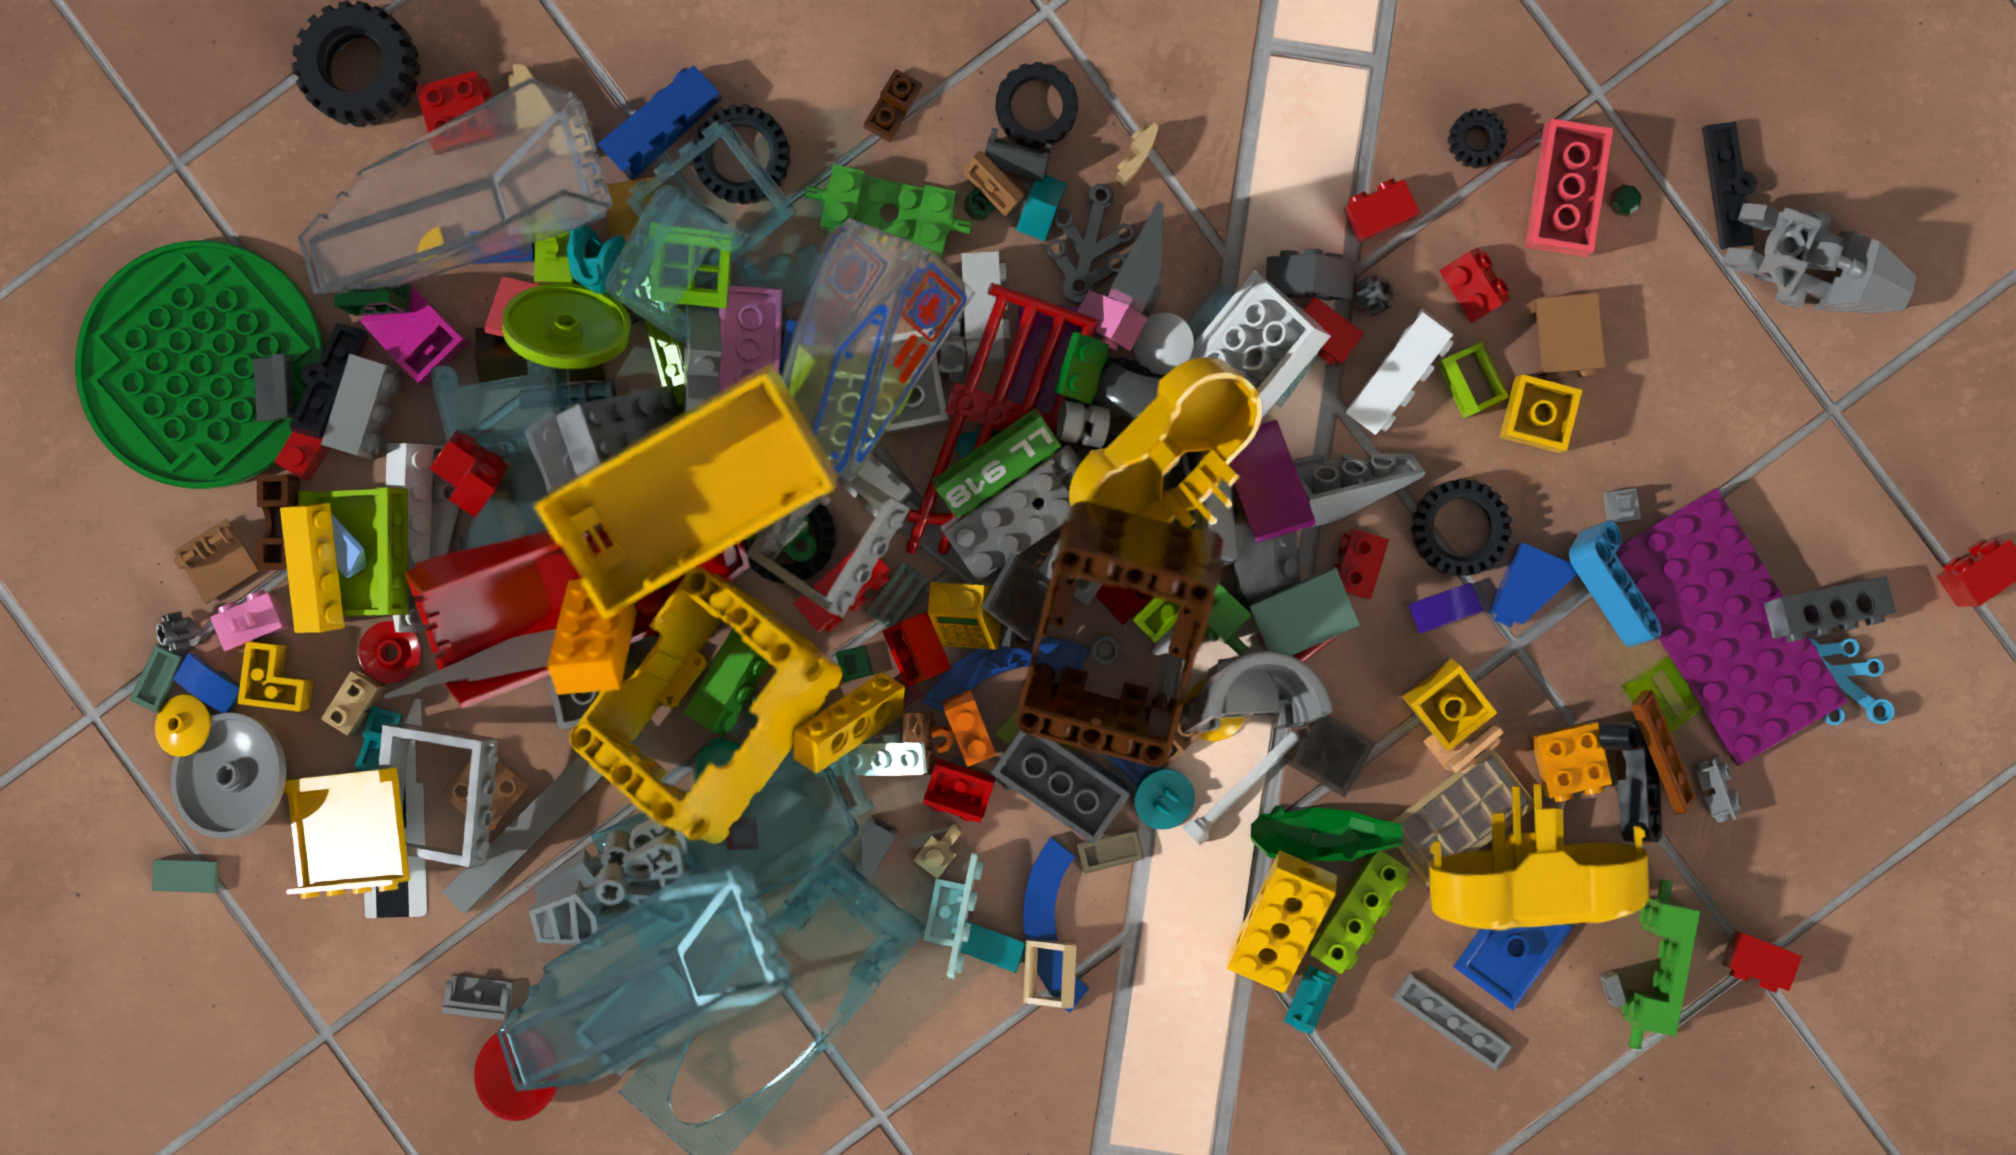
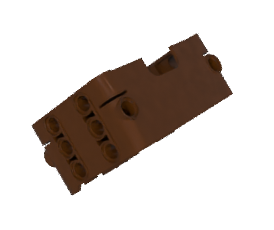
(1176, 567)

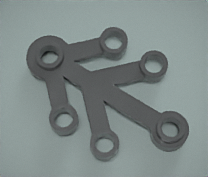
(1088, 248)

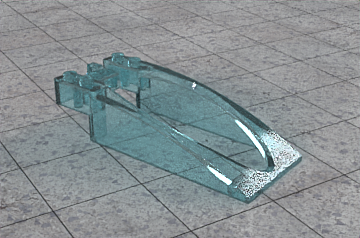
(895, 935)

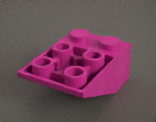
(417, 338)

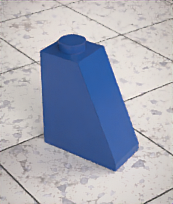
(1528, 584)

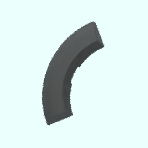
(1124, 392)

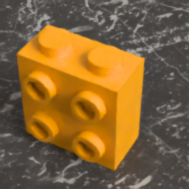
(1571, 761)

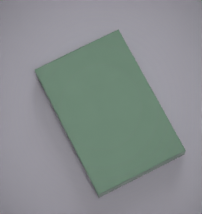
(1304, 614)

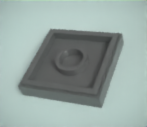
(1018, 597)

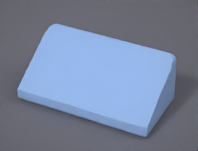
(349, 551)

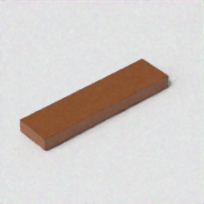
(1663, 751)

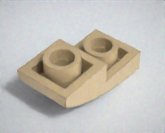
(1141, 146)

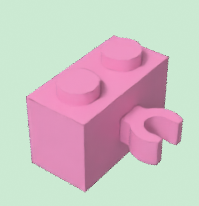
(1118, 322)
(249, 621)

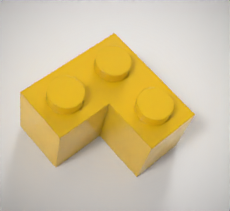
(264, 683)

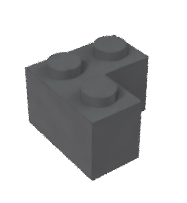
(1312, 274)

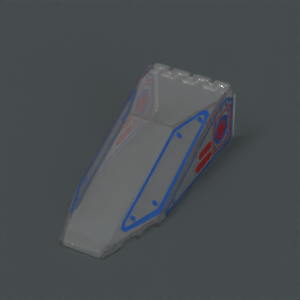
(863, 345)

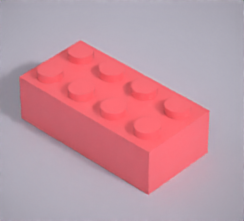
(1568, 188)

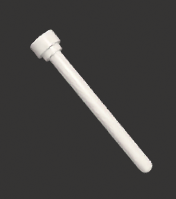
(1201, 827)

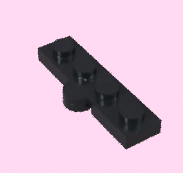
(1728, 184)
(324, 380)

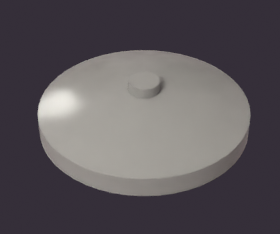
(232, 779)

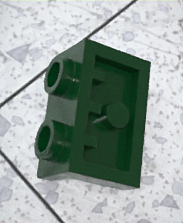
(375, 302)

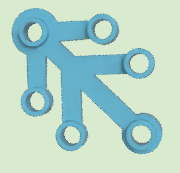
(1840, 675)

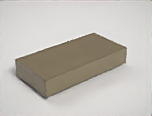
(1110, 851)

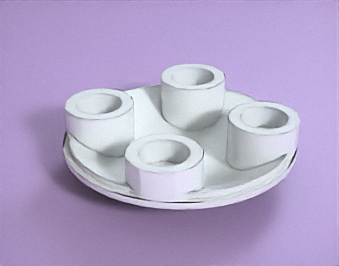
(1164, 343)

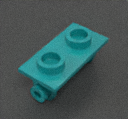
(1309, 999)

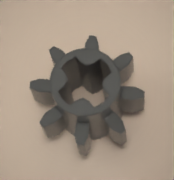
(1374, 294)
(175, 631)

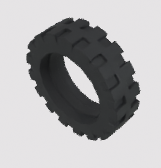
(1044, 73)

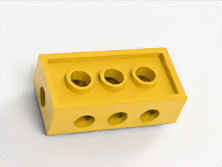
(1282, 921)

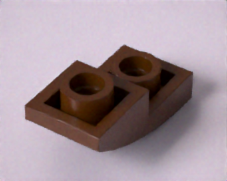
(892, 105)

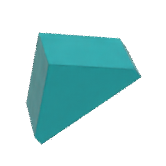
(1041, 207)

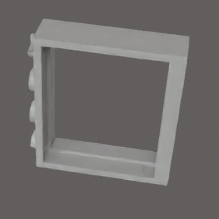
(859, 565)
(481, 786)

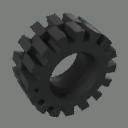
(1496, 138)

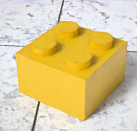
(1540, 413)

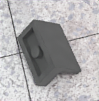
(274, 388)

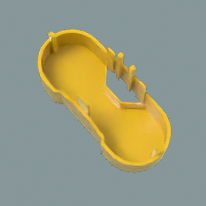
(1196, 408)
(1537, 878)

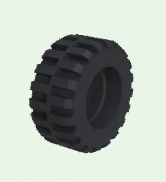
(323, 40)

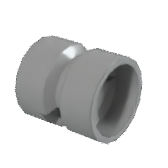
(1072, 422)

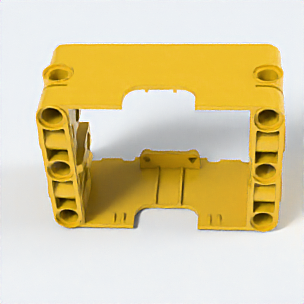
(665, 677)

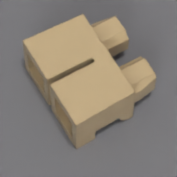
(353, 702)

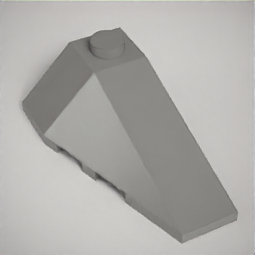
(1349, 484)

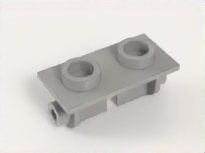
(1717, 777)

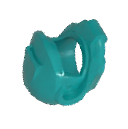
(593, 270)

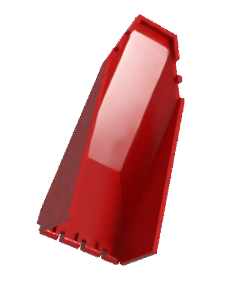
(511, 592)

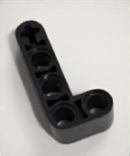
(1636, 779)

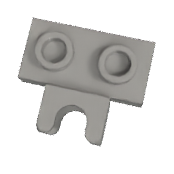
(954, 352)

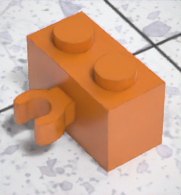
(966, 729)

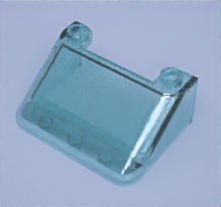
(666, 255)
(500, 409)

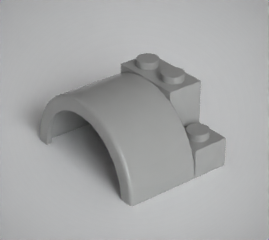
(1251, 690)

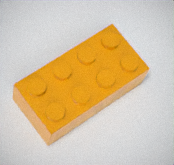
(587, 649)

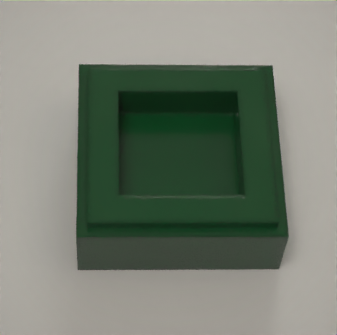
(854, 663)

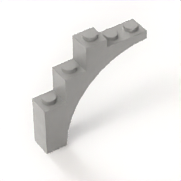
(702, 356)

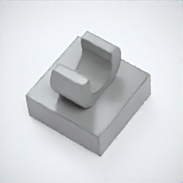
(1622, 505)

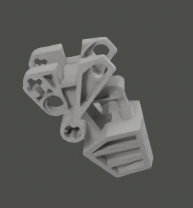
(1871, 274)
(576, 894)

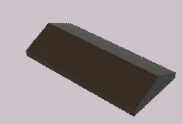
(499, 361)

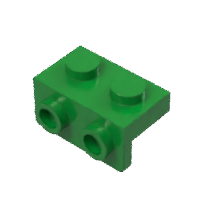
(1082, 368)

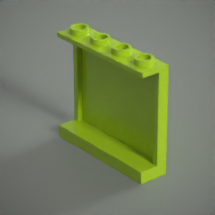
(380, 525)

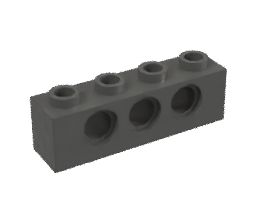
(1871, 596)

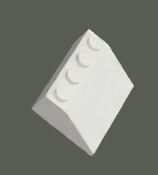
(1262, 338)

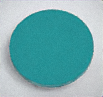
(1164, 799)

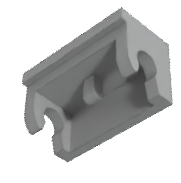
(478, 997)

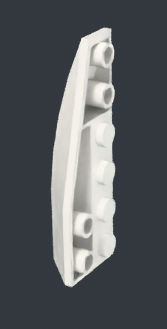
(429, 512)

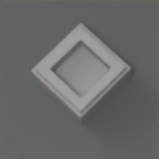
(1613, 988)

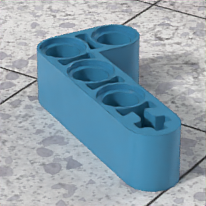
(1611, 585)

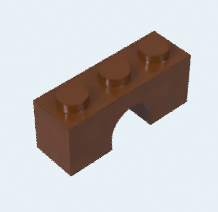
(273, 494)

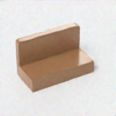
(995, 184)

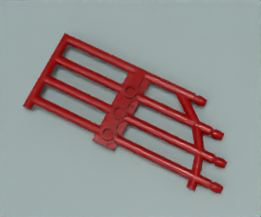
(993, 409)

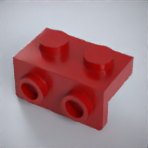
(1475, 284)
(959, 791)

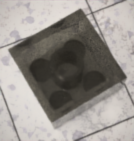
(1331, 754)

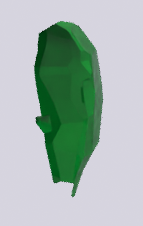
(1337, 838)

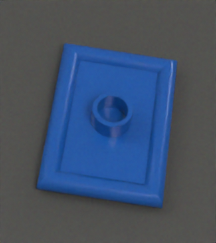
(1510, 959)

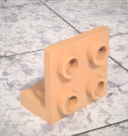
(1463, 754)

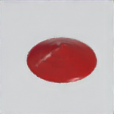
(497, 1088)

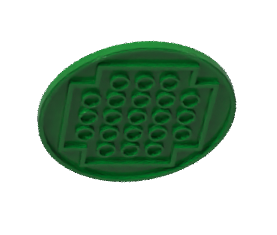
(172, 361)

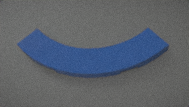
(985, 663)
(1040, 915)

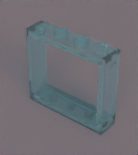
(751, 164)

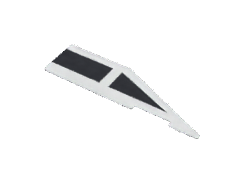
(411, 895)

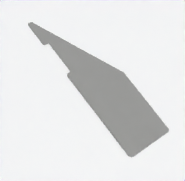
(507, 657)

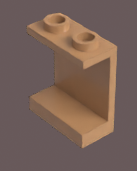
(1569, 335)

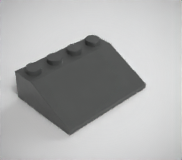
(1141, 271)

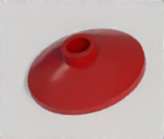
(375, 658)

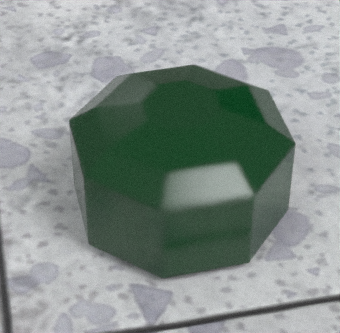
(1625, 200)
(978, 205)

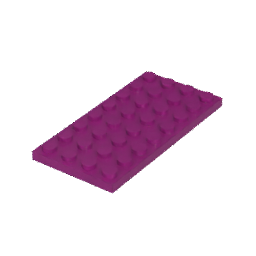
(1715, 628)

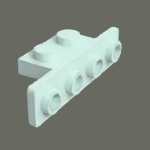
(887, 757)
(949, 914)

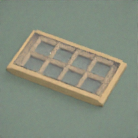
(1459, 812)

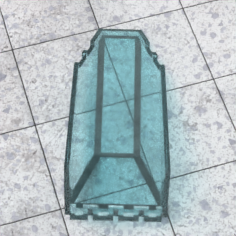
(647, 981)

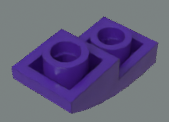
(1445, 608)

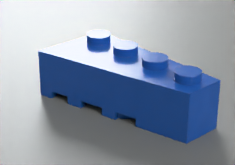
(660, 122)

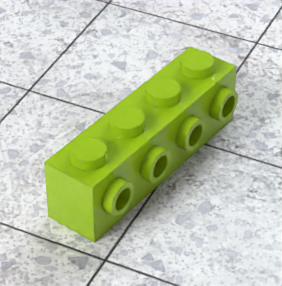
(1358, 911)

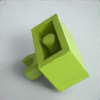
(552, 260)

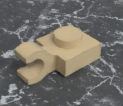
(936, 852)

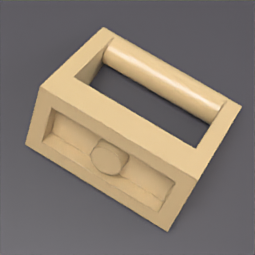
(1068, 973)

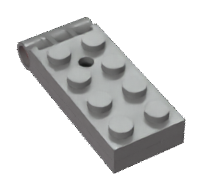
(1009, 520)

